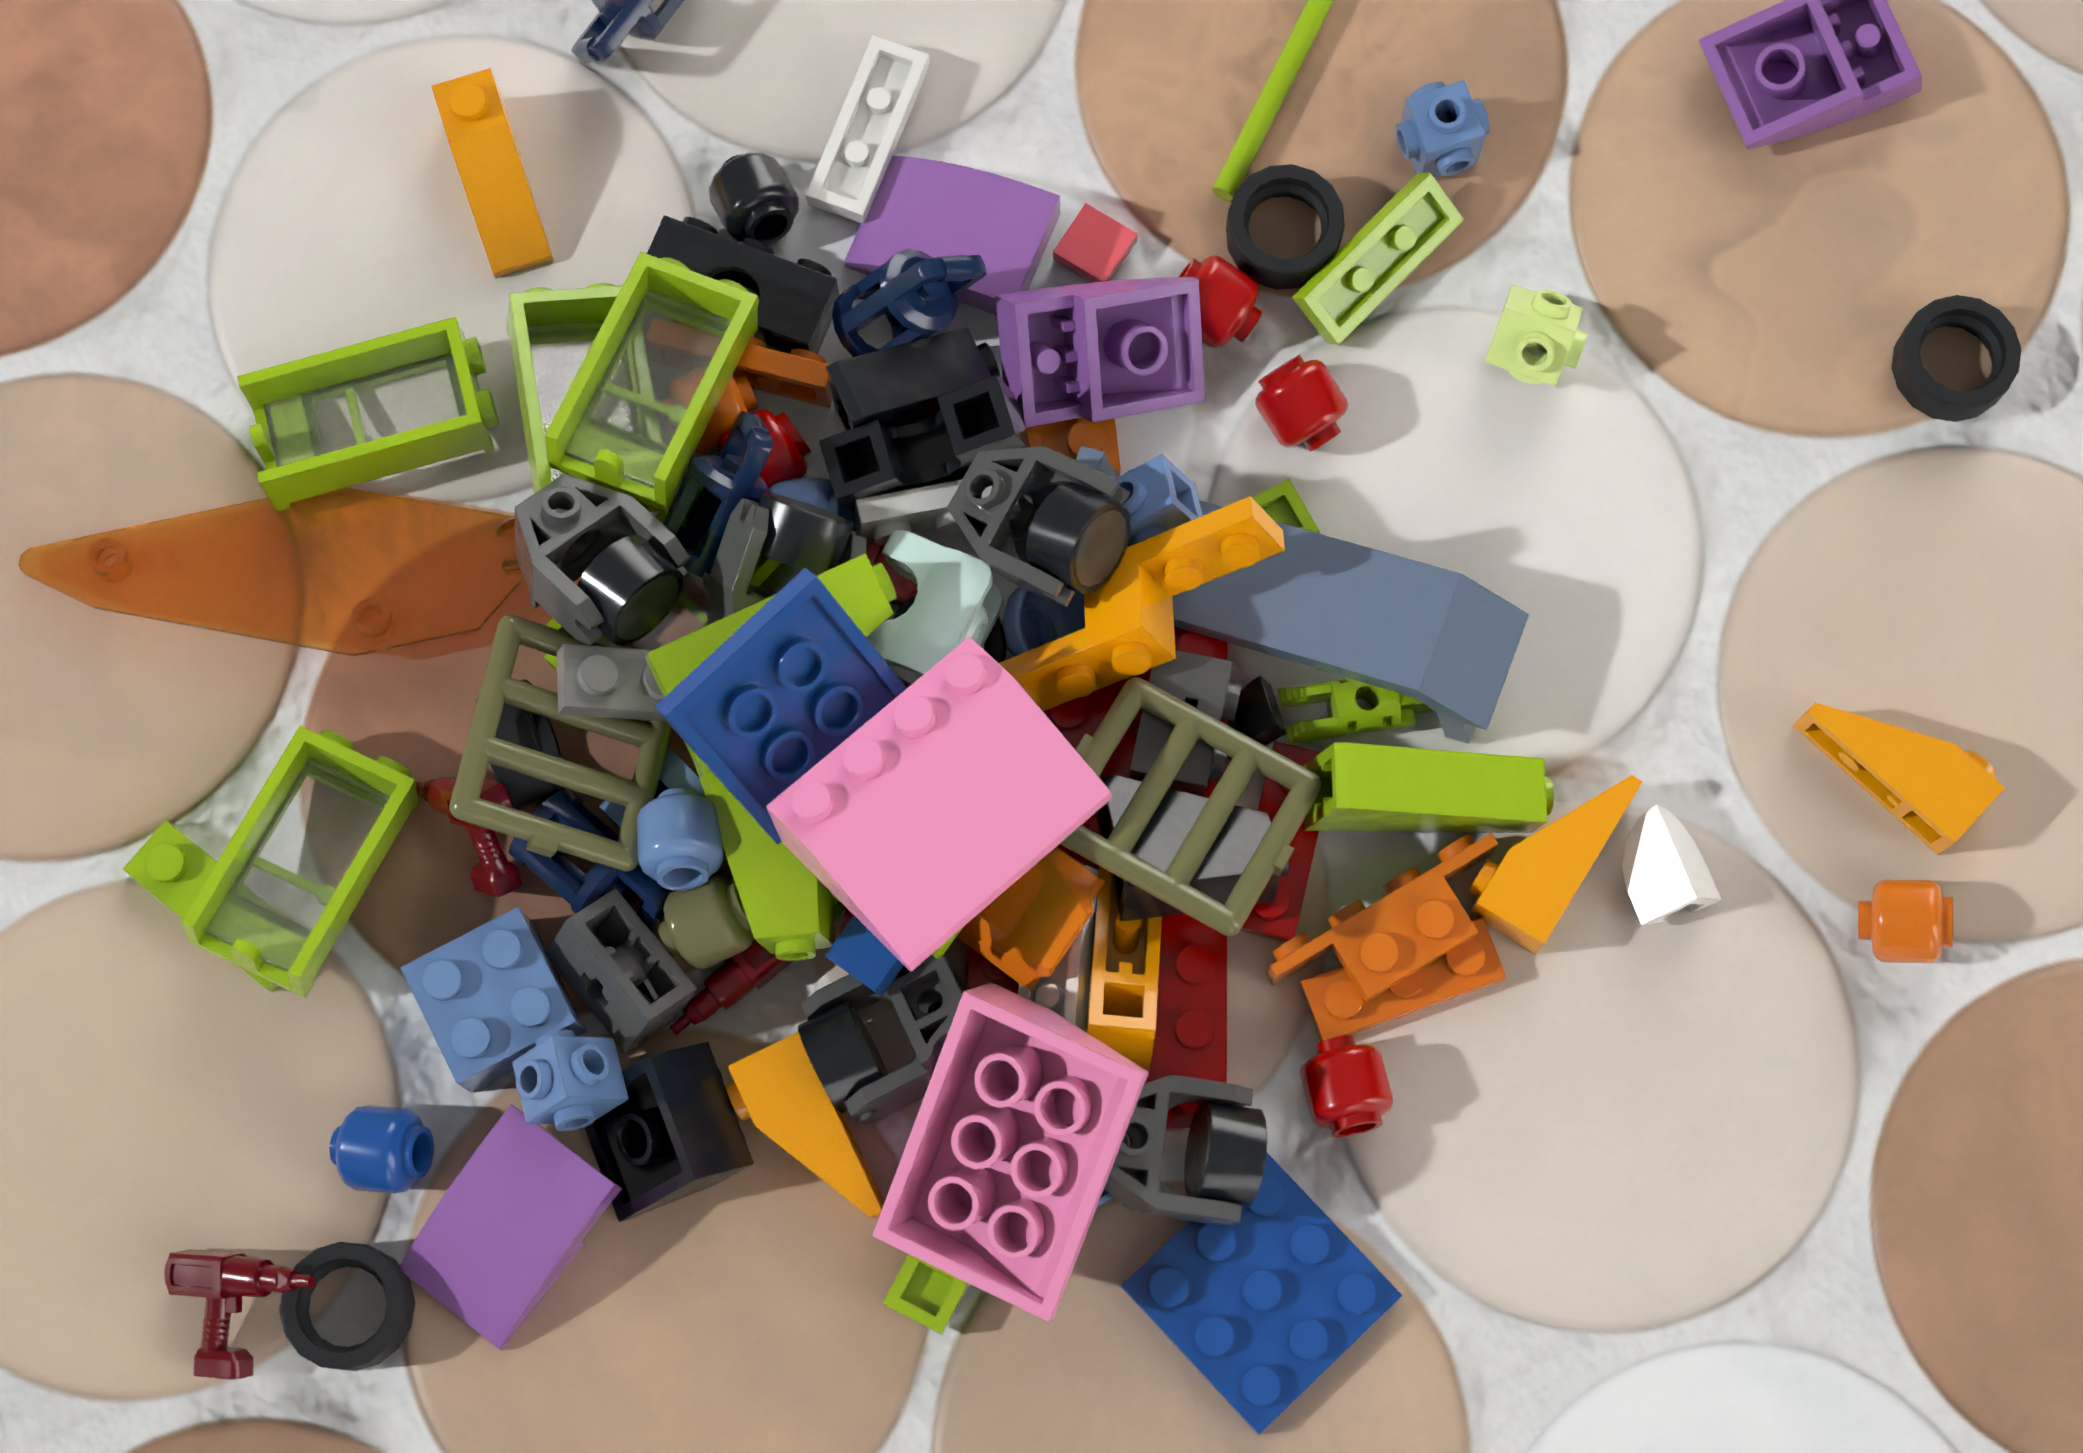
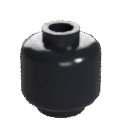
(754, 198)

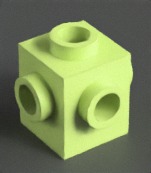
(1537, 336)

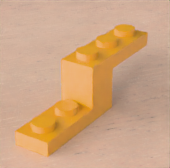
(1132, 613)

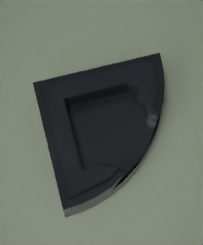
(1258, 713)

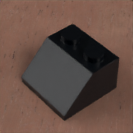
(670, 1133)

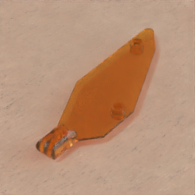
(327, 575)

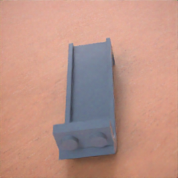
(1362, 619)

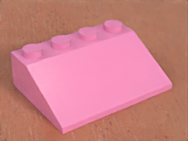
(938, 803)
(1010, 1149)

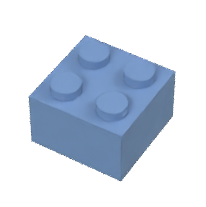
(491, 997)

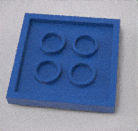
(780, 695)
(1263, 1298)

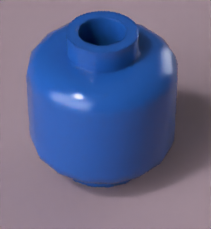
(382, 1149)

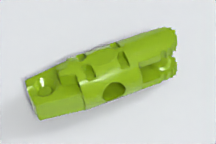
(1345, 716)

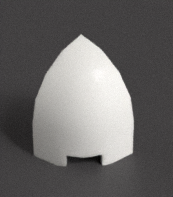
(1664, 868)

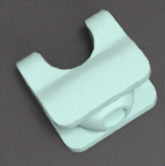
(950, 605)

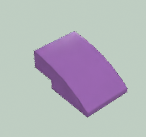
(1810, 66)
(958, 212)
(1102, 348)
(507, 1227)

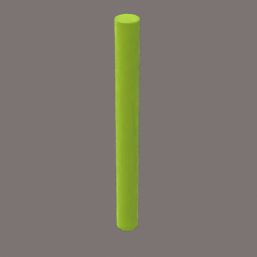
(1271, 98)

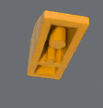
(492, 172)
(1914, 776)
(1543, 872)
(1123, 979)
(794, 1110)

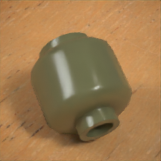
(706, 923)

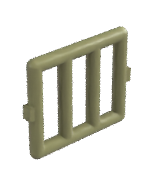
(483, 747)
(1247, 757)

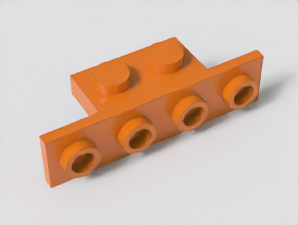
(1397, 933)

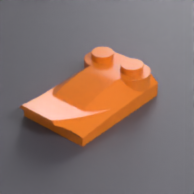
(1035, 918)

